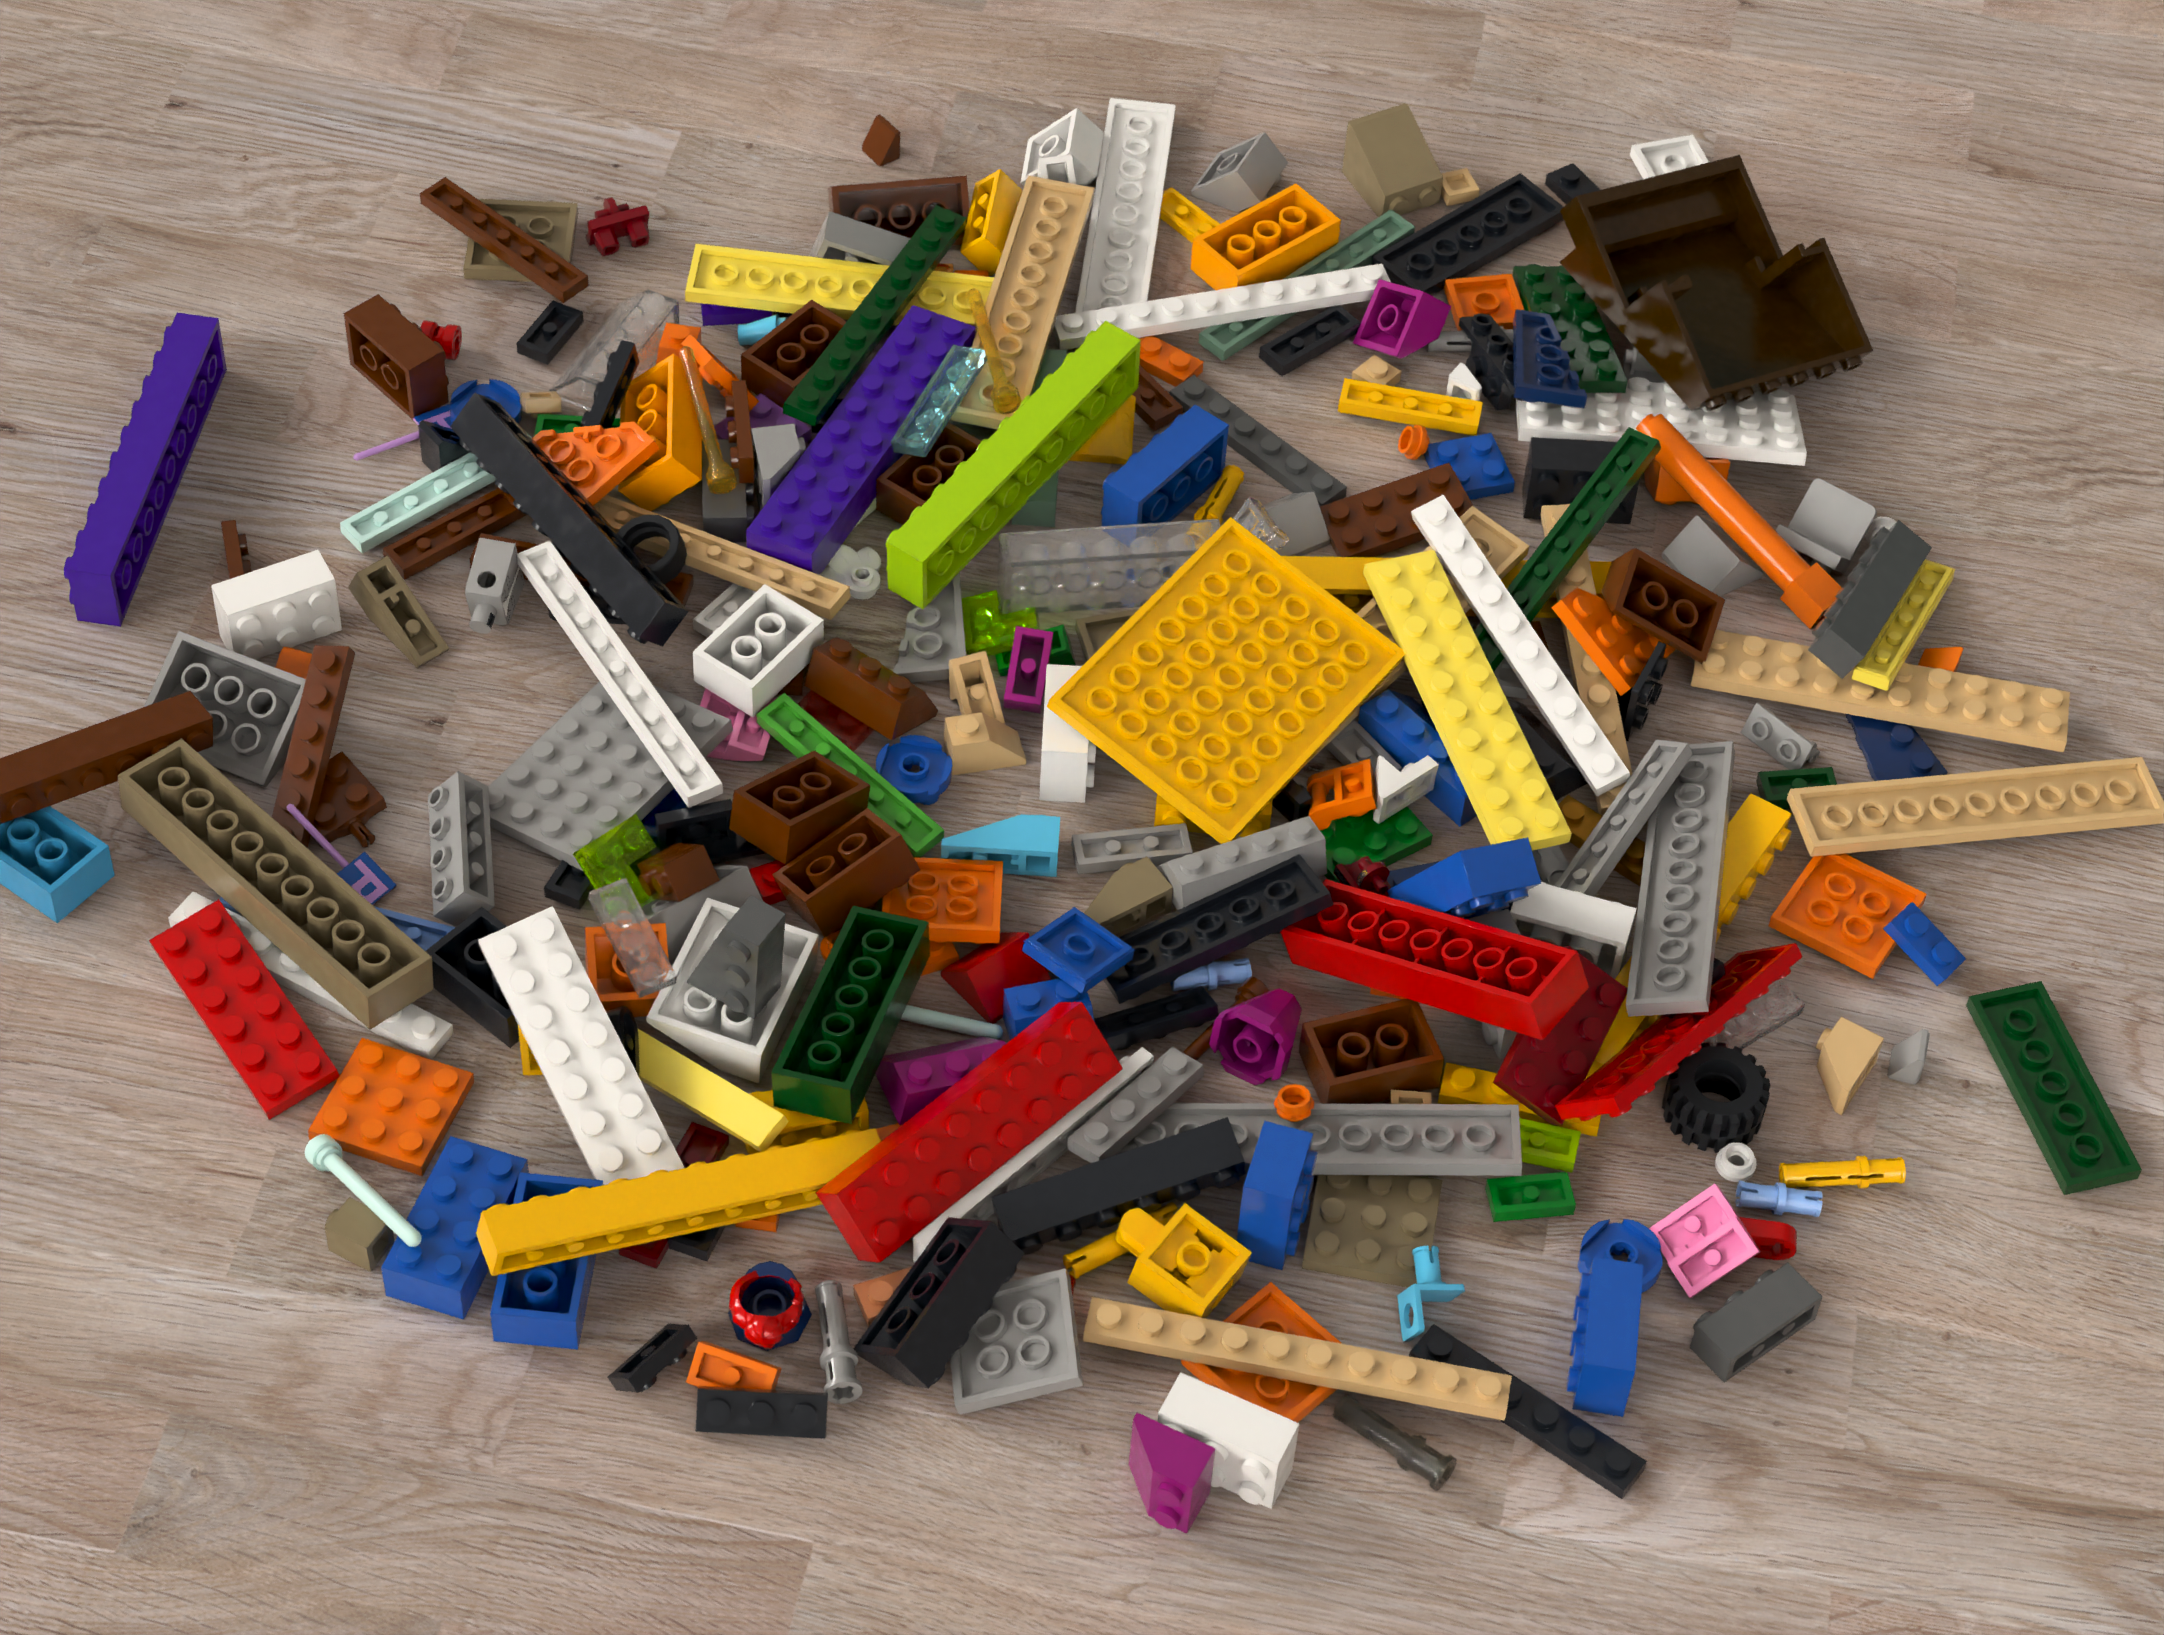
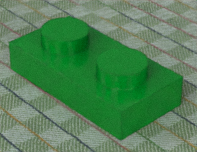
(1530, 1196)

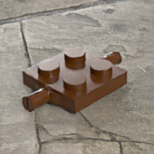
(347, 802)

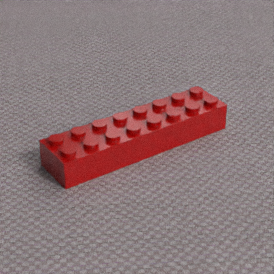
(1439, 960)
(969, 1131)

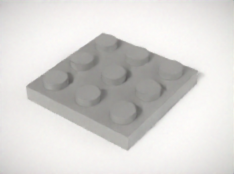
(1020, 1345)

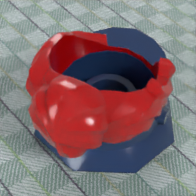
(768, 1307)

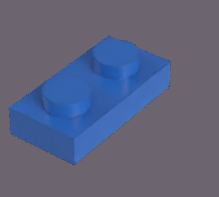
(1924, 943)

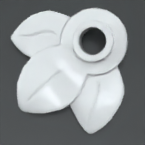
(856, 570)

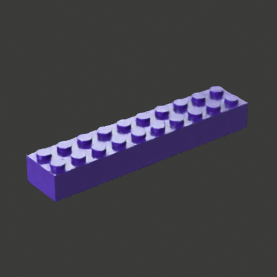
(839, 469)
(146, 470)

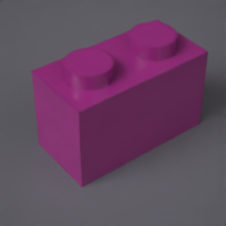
(1028, 669)

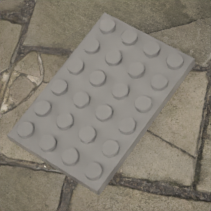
(590, 775)

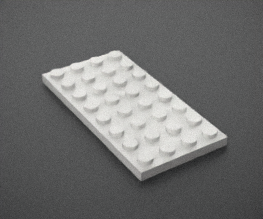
(1753, 430)

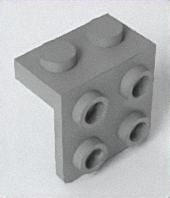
(1828, 526)

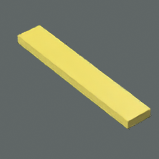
(1904, 626)
(708, 1094)

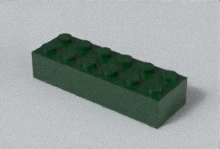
(851, 1015)

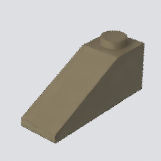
(397, 612)
(1132, 898)

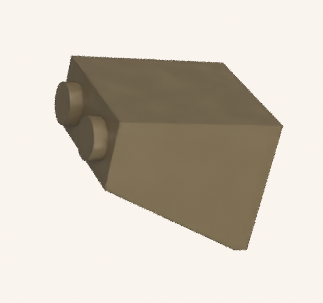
(1391, 162)

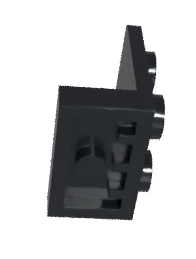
(1646, 690)

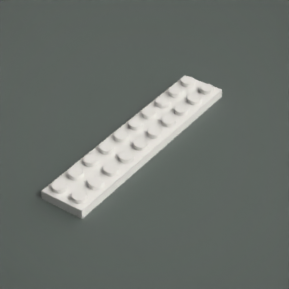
(1126, 205)

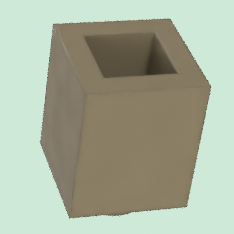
(358, 1234)

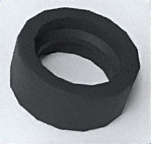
(657, 526)

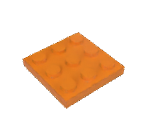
(955, 897)
(1842, 911)
(392, 1106)
(1275, 1312)

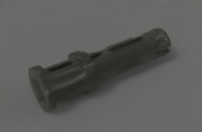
(1410, 1451)

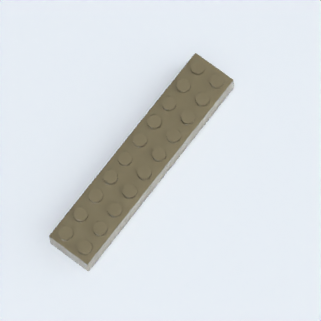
(276, 883)

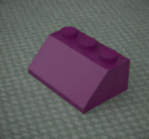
(923, 1074)

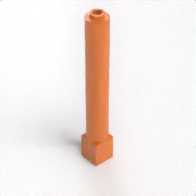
(1805, 587)

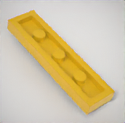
(1410, 406)
(1476, 1086)

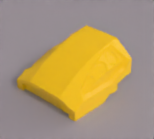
(1113, 440)

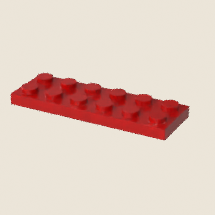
(244, 1009)

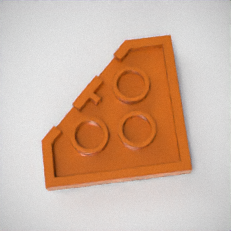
(596, 456)
(1609, 640)

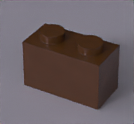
(677, 872)

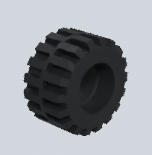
(1709, 1121)

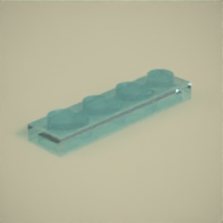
(939, 401)

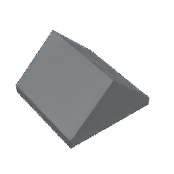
(1301, 521)
(1710, 558)

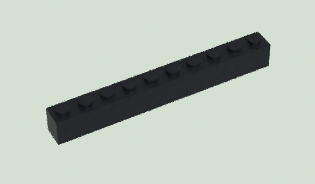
(569, 521)

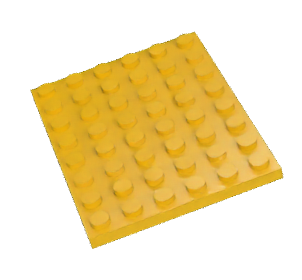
(1227, 681)

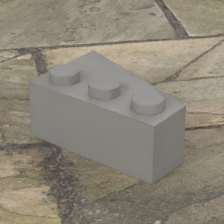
(856, 241)

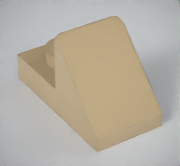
(974, 686)

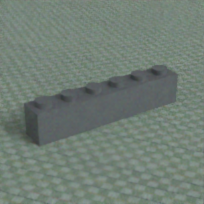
(1868, 598)

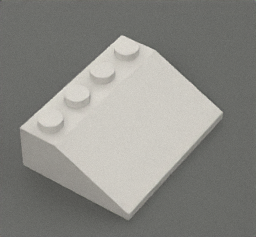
(711, 1028)

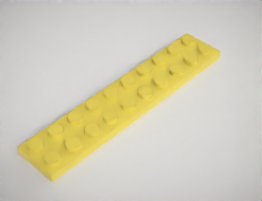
(790, 281)
(1466, 701)

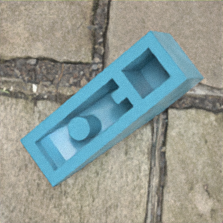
(1022, 842)

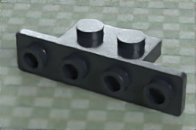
(1490, 359)
(700, 825)

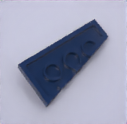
(1541, 364)
(1894, 750)

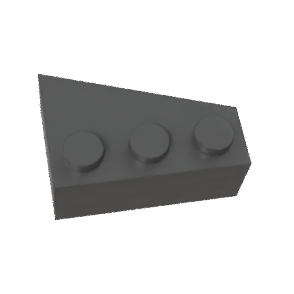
(745, 959)

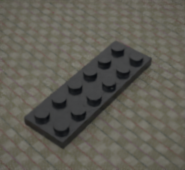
(1470, 236)
(1218, 926)

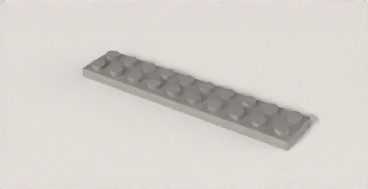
(1682, 888)
(1371, 1136)

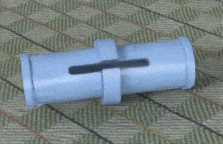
(1214, 975)
(1778, 1198)

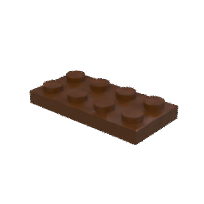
(1382, 516)

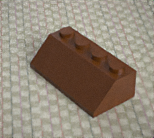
(900, 204)

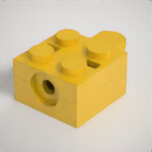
(1184, 1263)

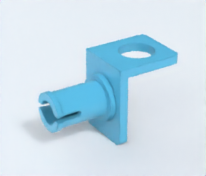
(1428, 1289)

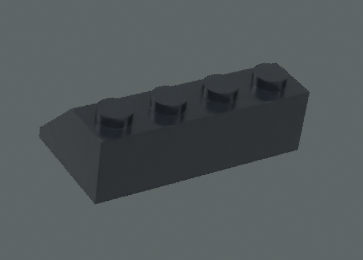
(940, 1301)

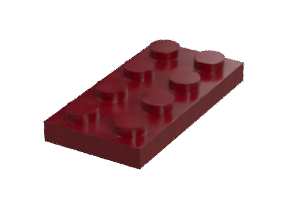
(1549, 1069)

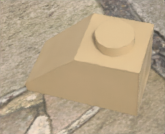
(981, 744)
(1846, 1060)

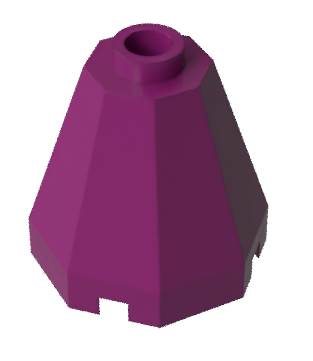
(1257, 1036)

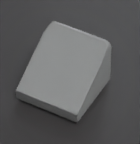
(1909, 1058)

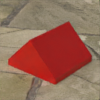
(991, 969)

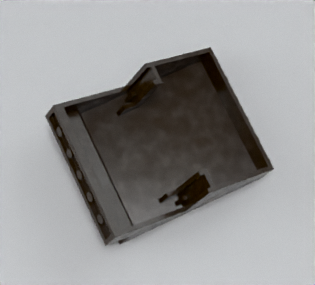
(1706, 289)

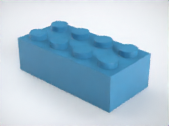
(52, 862)

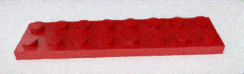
(1669, 1041)

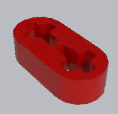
(1772, 1238)

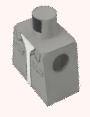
(493, 584)

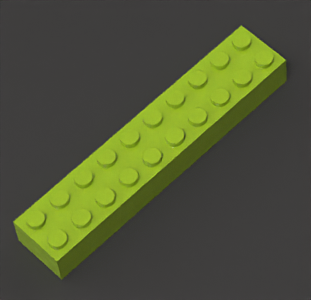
(1012, 464)

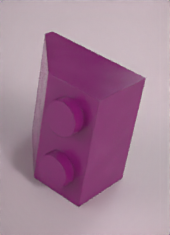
(1400, 320)
(1170, 1472)

